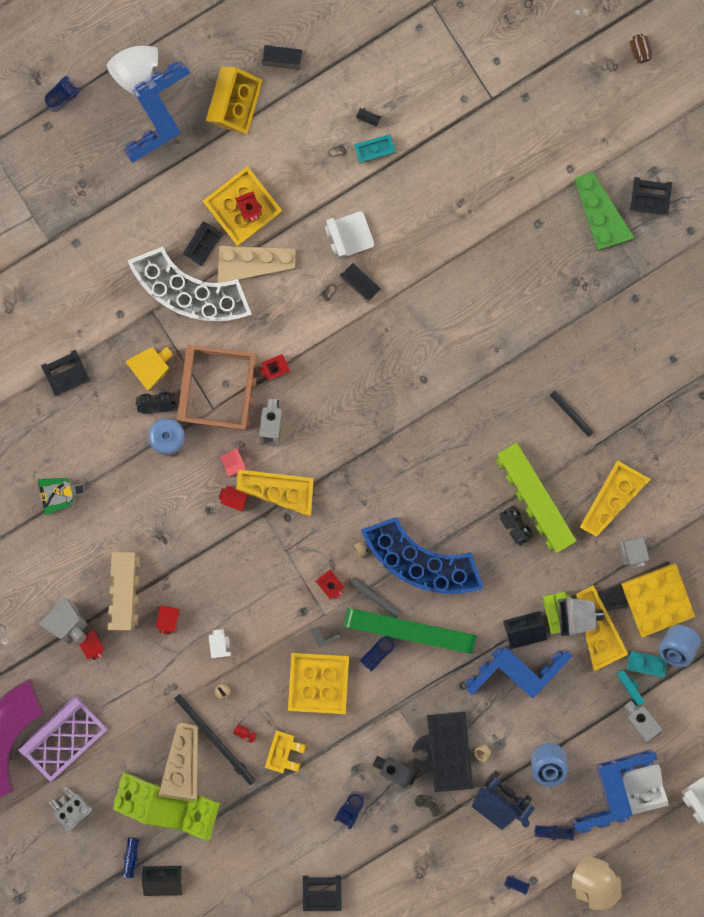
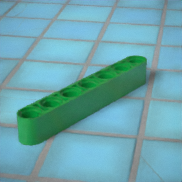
(409, 630)

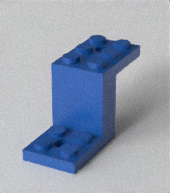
(156, 111)
(518, 671)
(614, 791)

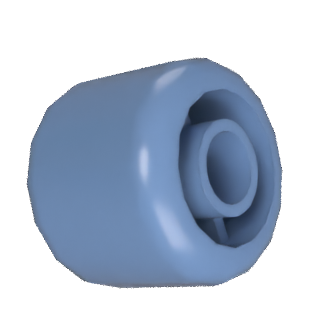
(165, 445)
(680, 645)
(549, 765)

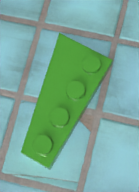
(603, 218)

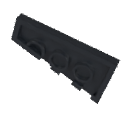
(614, 596)

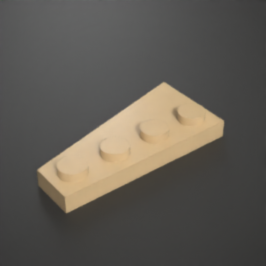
(253, 262)
(181, 768)

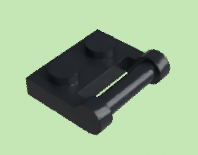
(650, 202)
(69, 378)
(322, 900)

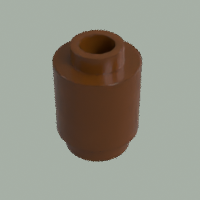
(641, 48)

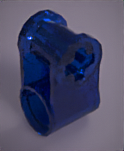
(62, 93)
(349, 813)

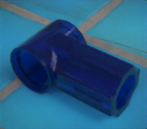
(376, 654)

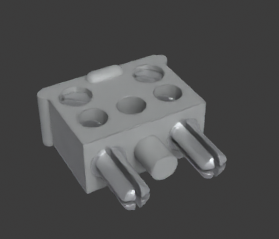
(78, 814)

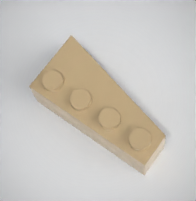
(124, 591)

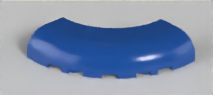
(420, 566)

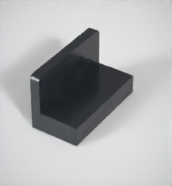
(282, 57)
(360, 282)
(525, 630)
(162, 880)

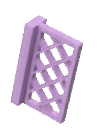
(51, 726)

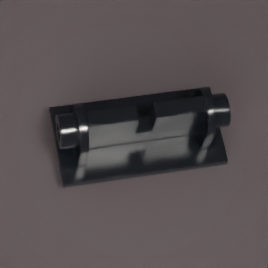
(147, 402)
(521, 532)

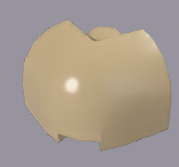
(596, 883)

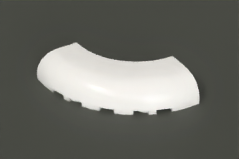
(186, 294)

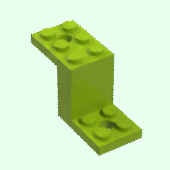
(163, 811)

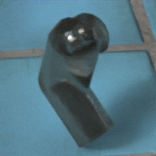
(428, 802)

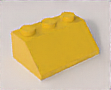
(234, 100)

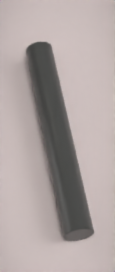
(374, 597)

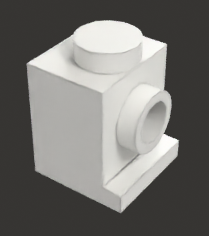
(219, 644)

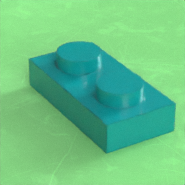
(374, 148)
(646, 664)

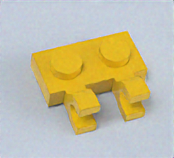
(280, 751)

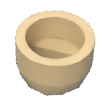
(361, 549)
(225, 688)
(479, 755)

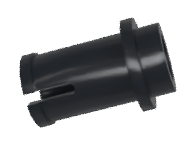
(368, 117)

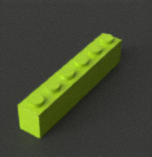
(535, 497)

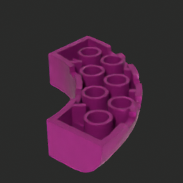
(17, 711)

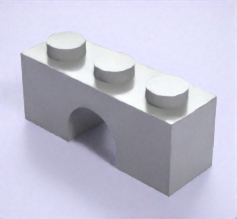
(634, 552)

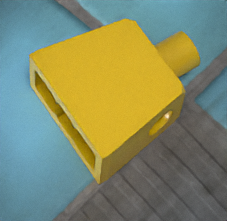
(150, 366)

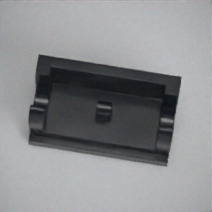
(202, 243)

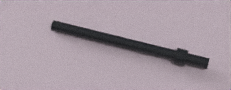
(239, 767)

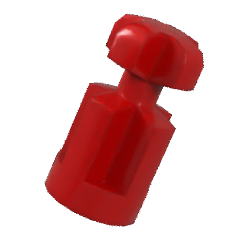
(243, 732)

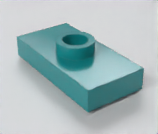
(630, 686)

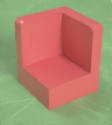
(233, 462)

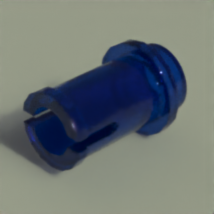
(516, 884)

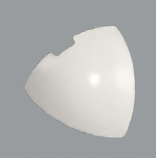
(133, 66)

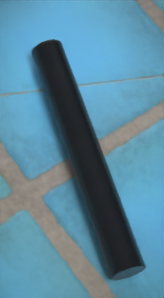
(571, 413)

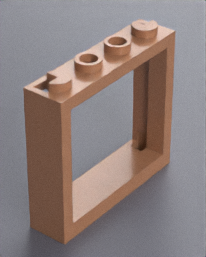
(186, 385)

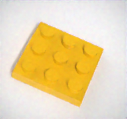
(226, 210)
(658, 600)
(318, 683)

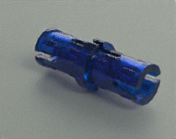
(554, 832)
(130, 857)

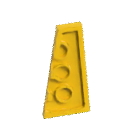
(283, 490)
(617, 491)
(604, 641)

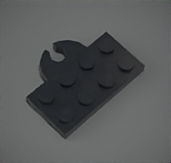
(446, 752)

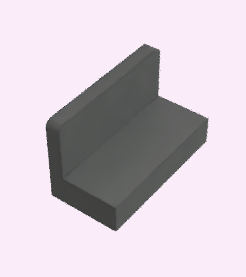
(320, 639)

